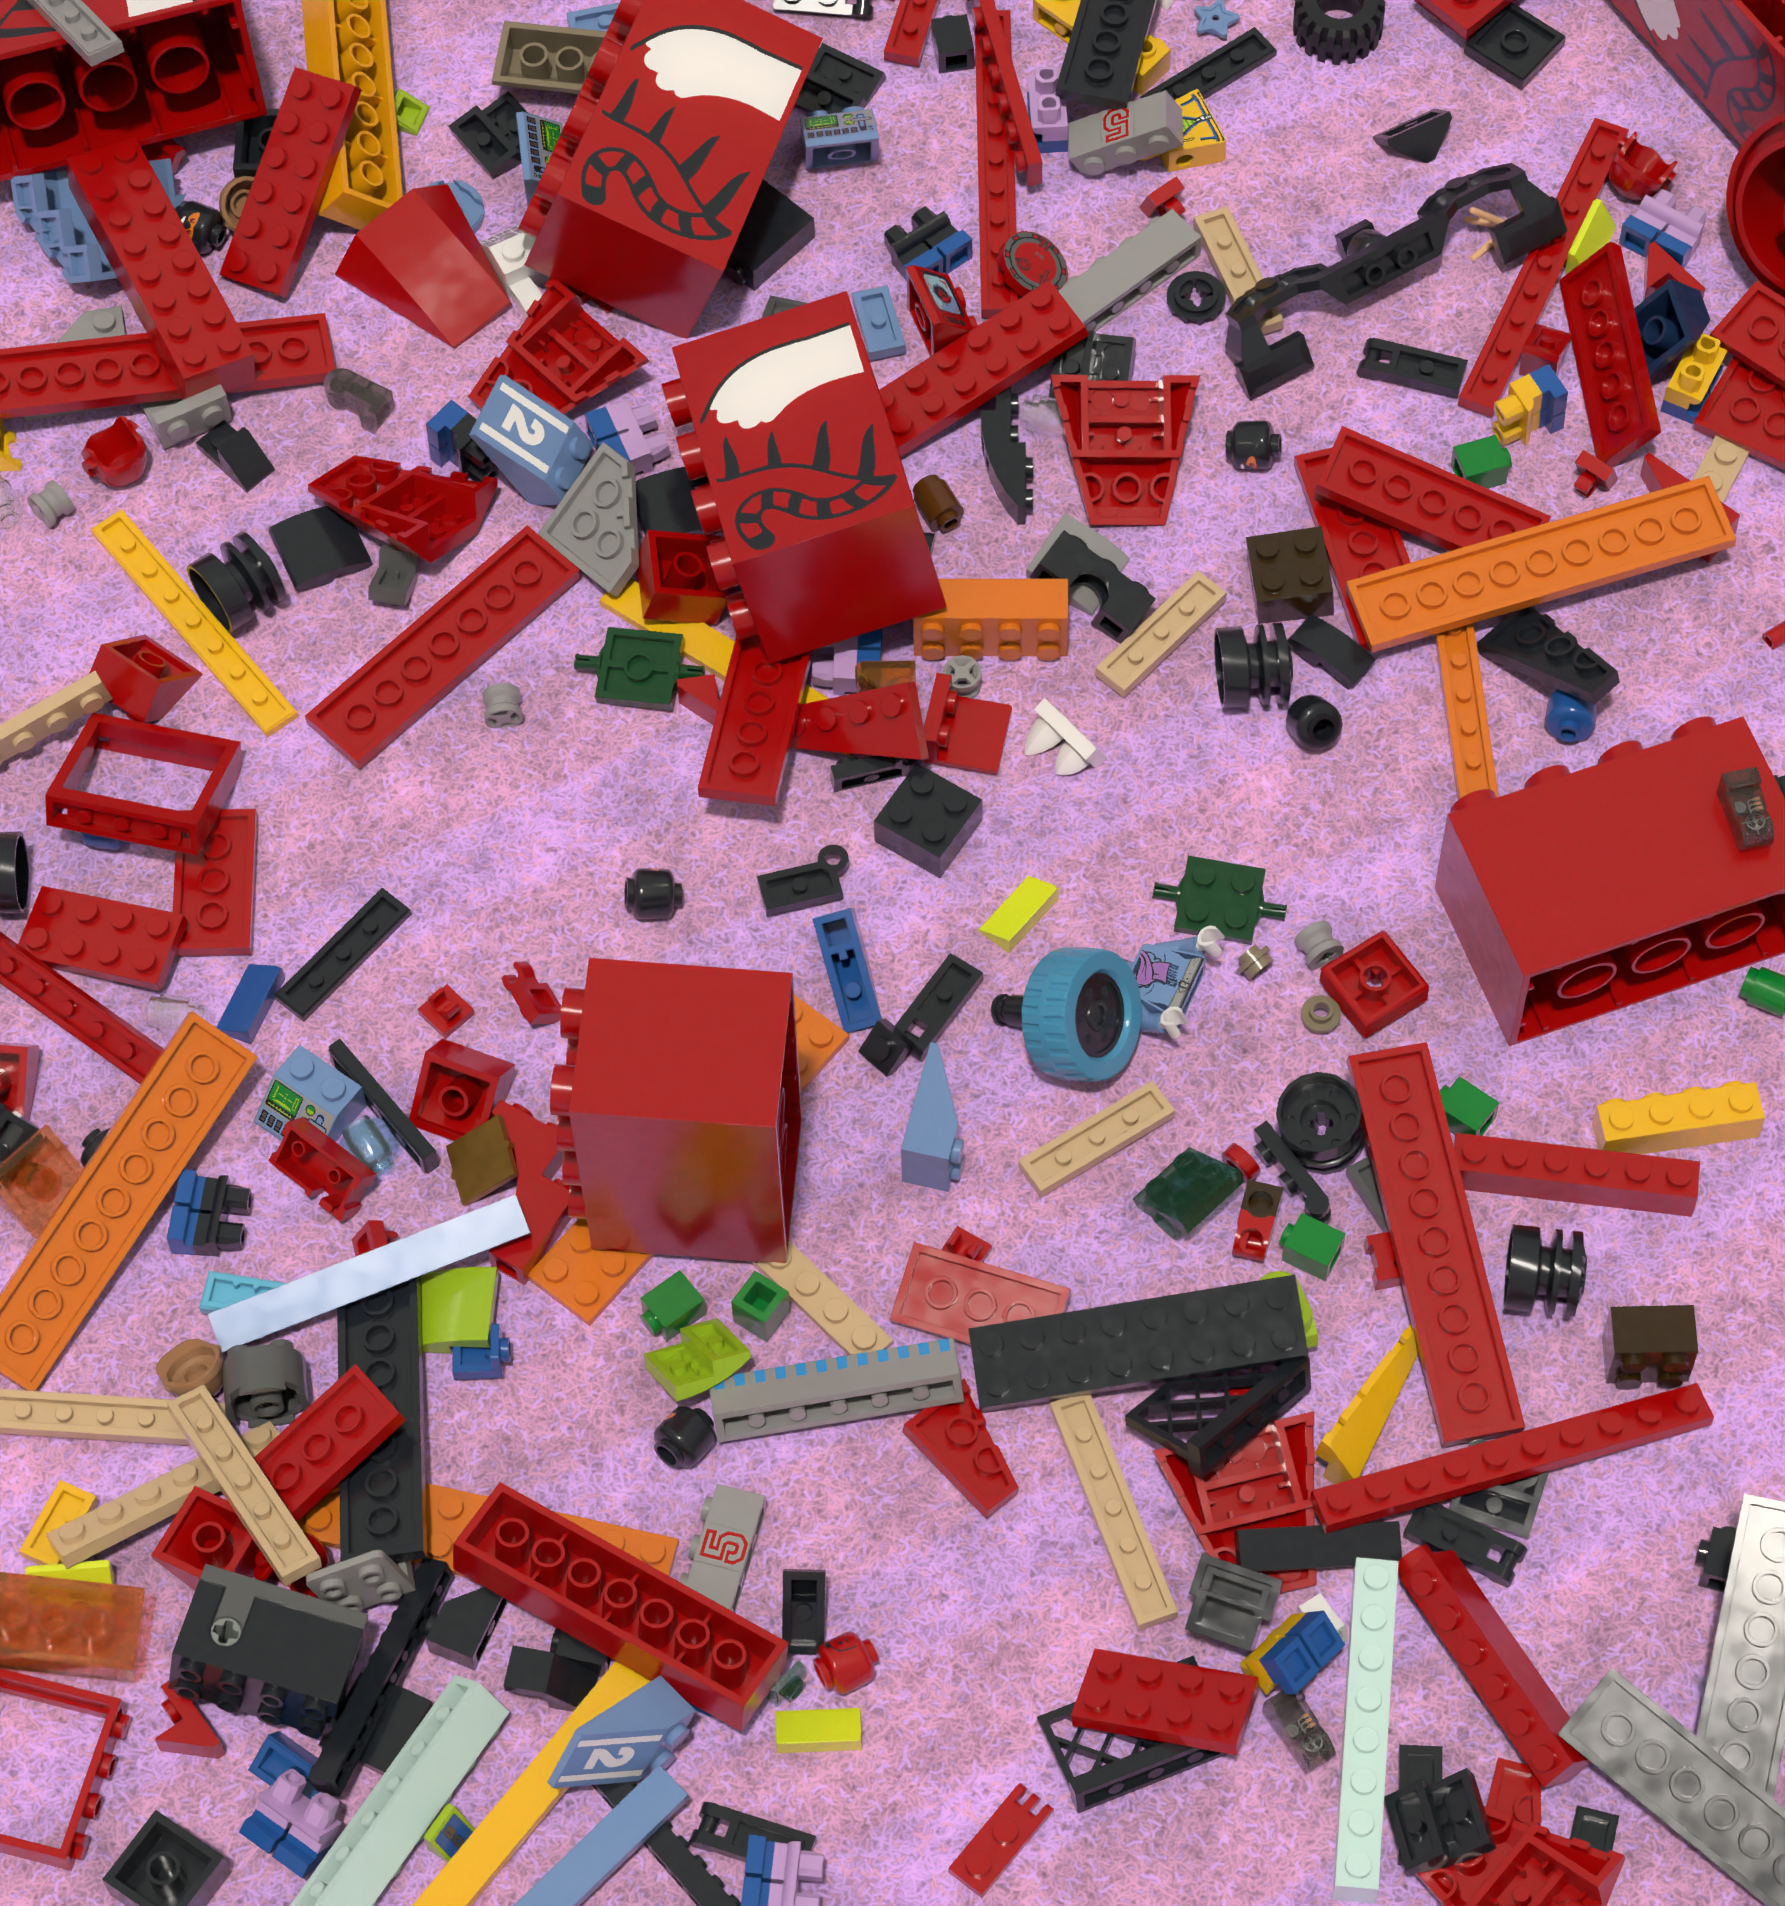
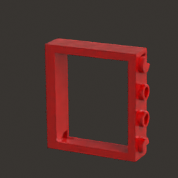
(135, 820)
(100, 1767)

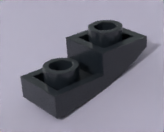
(1337, 652)

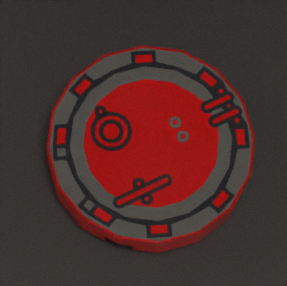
(1031, 261)

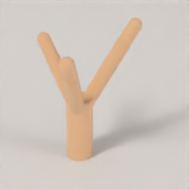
(1484, 219)

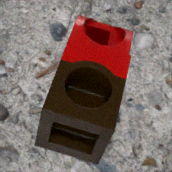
(1257, 1220)

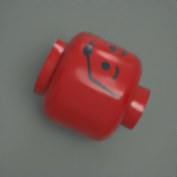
(845, 1663)

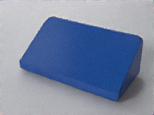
(251, 1002)
(279, 1755)

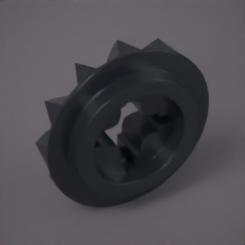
(1208, 289)

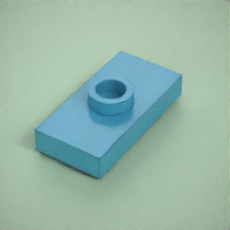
(227, 1289)

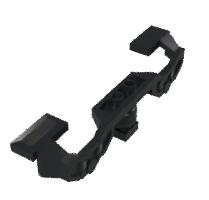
(1376, 259)

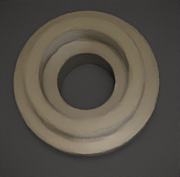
(1254, 961)
(1320, 1024)

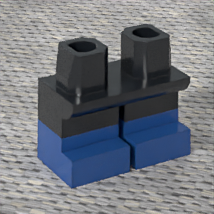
(930, 245)
(451, 442)
(201, 1215)

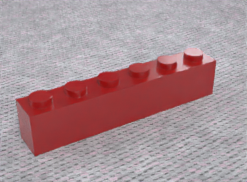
(1577, 1174)
(1495, 1665)

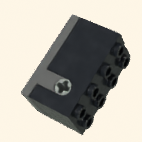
(267, 1652)

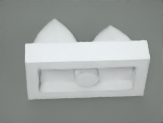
(1050, 729)

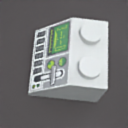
(508, 254)

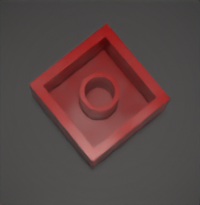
(678, 578)

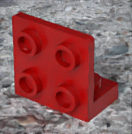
(964, 729)

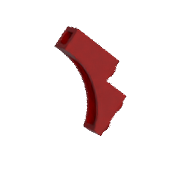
(540, 1198)

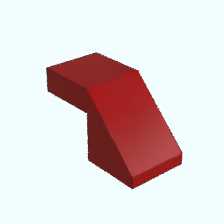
(699, 696)

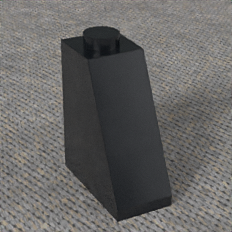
(769, 237)

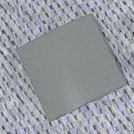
(1081, 596)

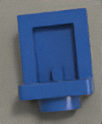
(482, 1362)

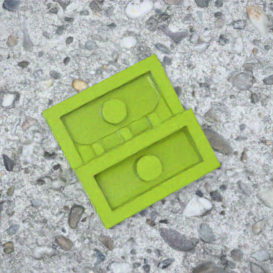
(458, 1308)
(699, 1362)

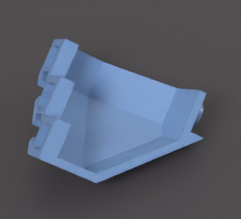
(61, 226)

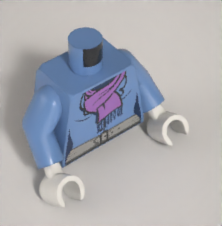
(1170, 977)

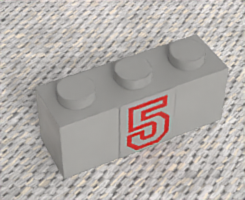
(1125, 134)
(725, 1545)

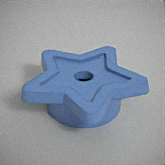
(1212, 27)

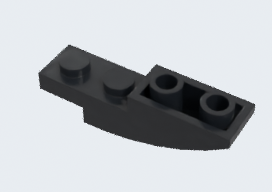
(1006, 457)

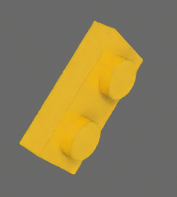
(62, 1507)

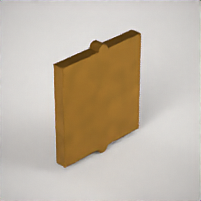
(482, 1160)

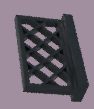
(1232, 1428)
(1118, 1775)

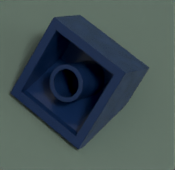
(1670, 322)

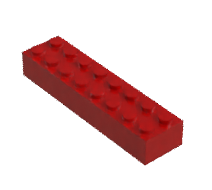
(160, 269)
(620, 1605)

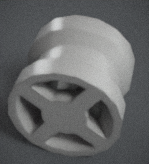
(50, 503)
(964, 669)
(502, 705)
(1318, 944)

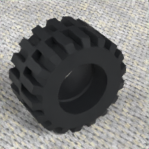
(1338, 37)

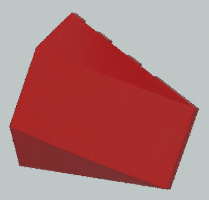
(427, 266)
(560, 354)
(1125, 443)
(406, 508)
(1254, 1488)
(1528, 1870)

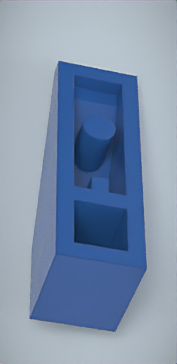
(848, 969)

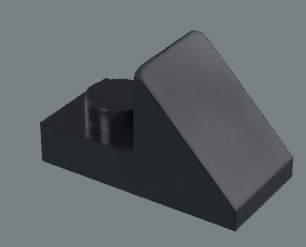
(236, 455)
(804, 1609)

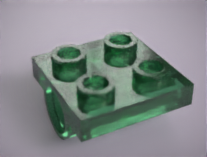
(1187, 1191)

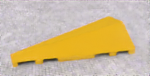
(1360, 1423)

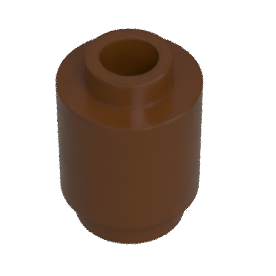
(937, 503)

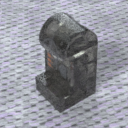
(360, 396)
(1745, 808)
(1298, 1729)

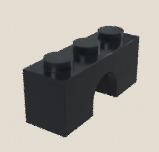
(1120, 599)

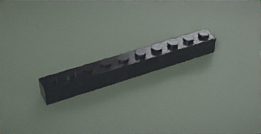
(380, 1678)
(675, 1857)

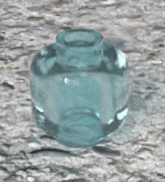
(370, 1143)

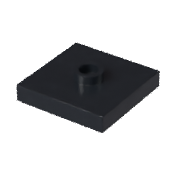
(1514, 45)

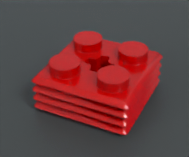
(1379, 962)

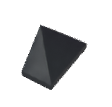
(1417, 137)

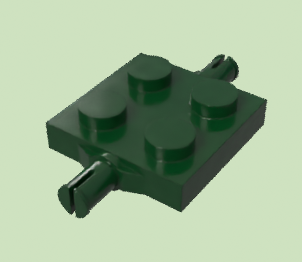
(638, 668)
(1220, 896)

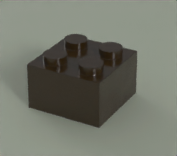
(1290, 575)
(1649, 1345)

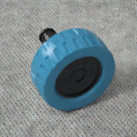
(1076, 1014)

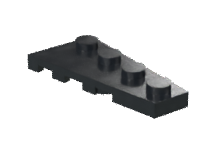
(1544, 652)

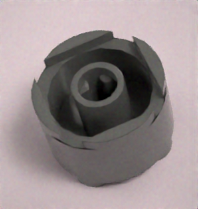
(264, 1383)

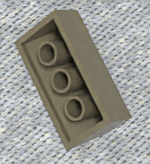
(545, 56)

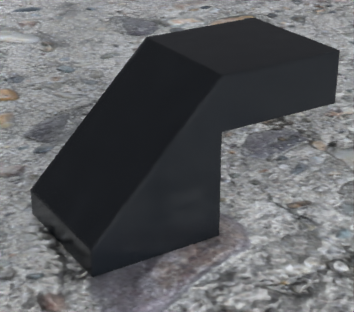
(548, 1677)

